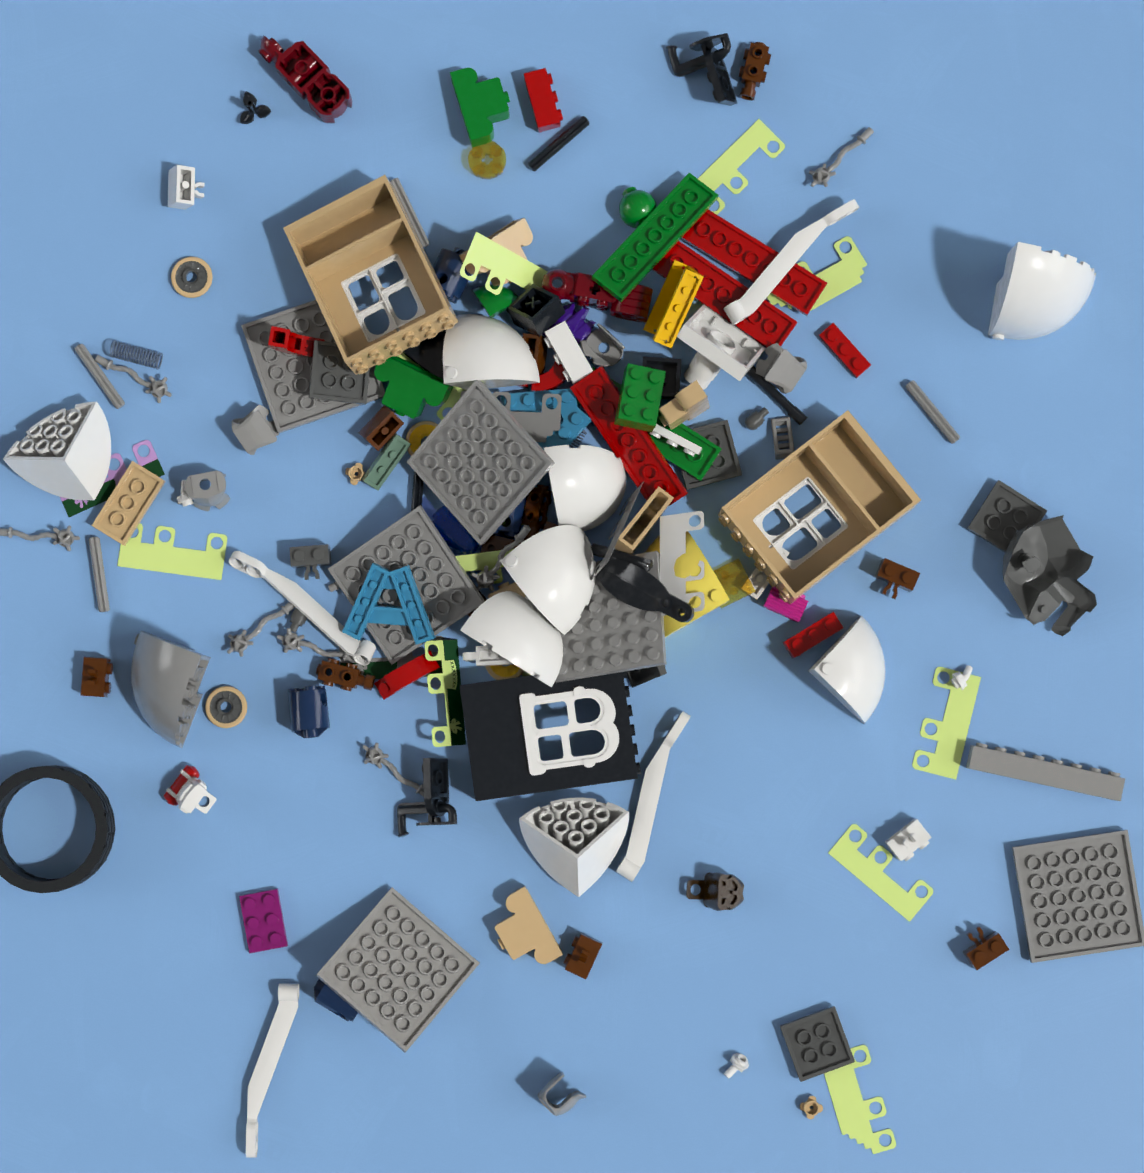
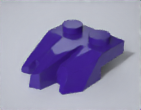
(576, 322)

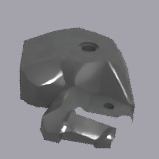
(1044, 571)

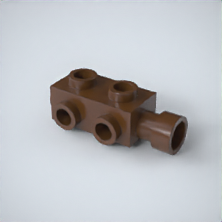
(757, 64)
(535, 508)
(339, 672)

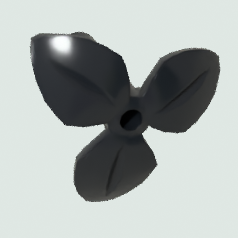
(250, 102)

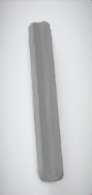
(410, 212)
(99, 376)
(932, 411)
(99, 574)

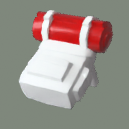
(189, 791)

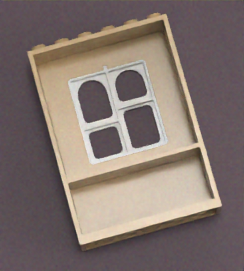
(354, 241)
(851, 482)

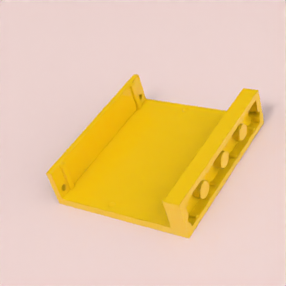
(673, 303)

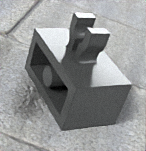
(310, 557)

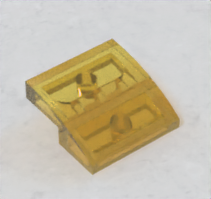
(734, 581)

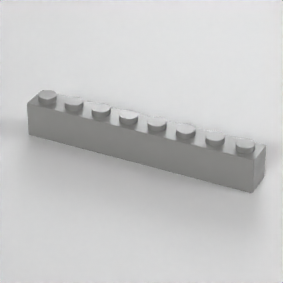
(1045, 773)

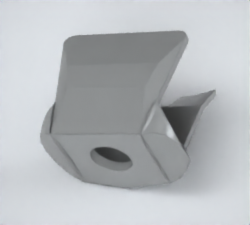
(591, 345)
(781, 368)
(255, 430)
(213, 496)
(566, 1104)

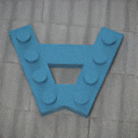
(574, 419)
(410, 614)

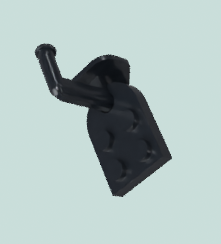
(713, 60)
(435, 797)

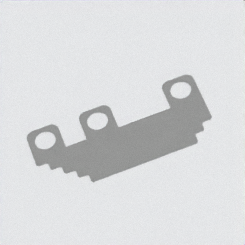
(537, 424)

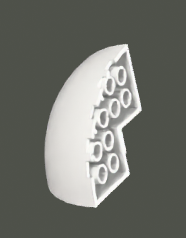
(1038, 293)

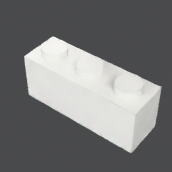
(567, 353)

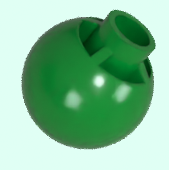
(635, 206)

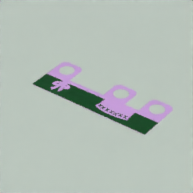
(149, 462)

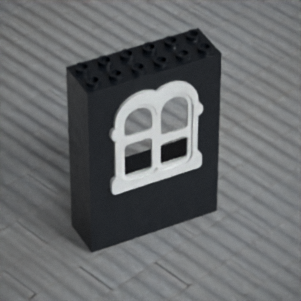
(505, 735)

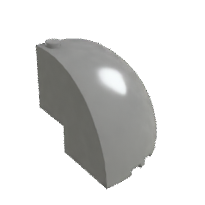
(167, 685)

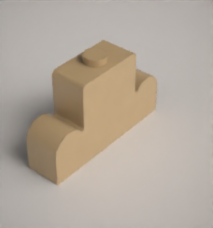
(512, 237)
(686, 406)
(643, 521)
(526, 930)

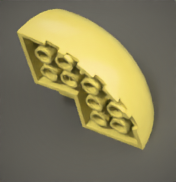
(711, 587)

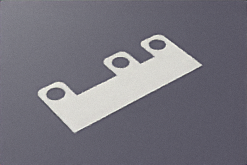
(672, 546)

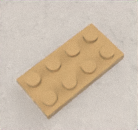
(128, 503)

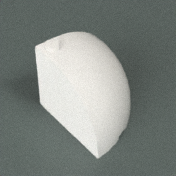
(486, 352)
(65, 452)
(585, 484)
(555, 573)
(519, 634)
(854, 669)
(575, 839)

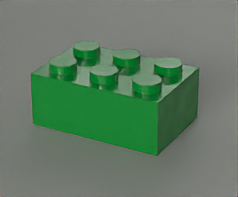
(640, 397)

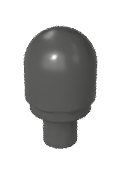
(756, 419)
(297, 619)

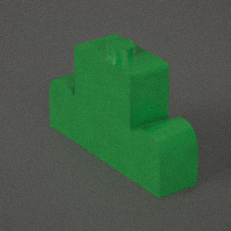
(480, 104)
(410, 387)

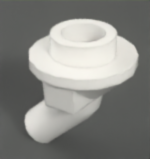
(184, 498)
(959, 680)
(739, 1063)

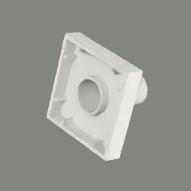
(717, 347)

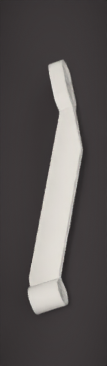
(783, 263)
(361, 651)
(648, 803)
(259, 1083)

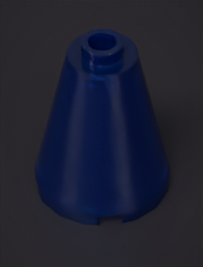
(454, 532)

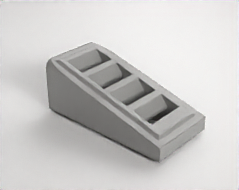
(782, 454)

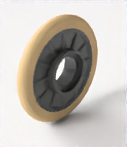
(200, 285)
(238, 707)

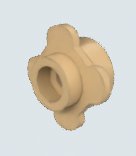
(351, 473)
(811, 1112)

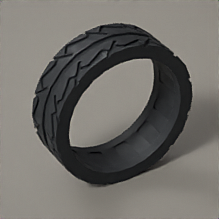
(104, 831)

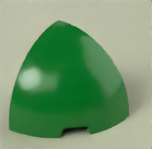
(494, 303)

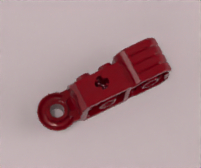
(308, 78)
(580, 288)

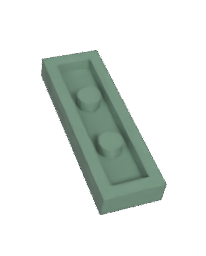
(386, 461)

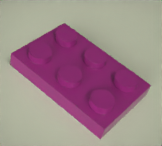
(263, 921)

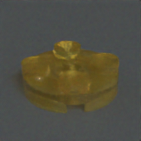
(480, 168)

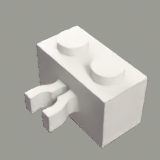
(182, 187)
(908, 840)

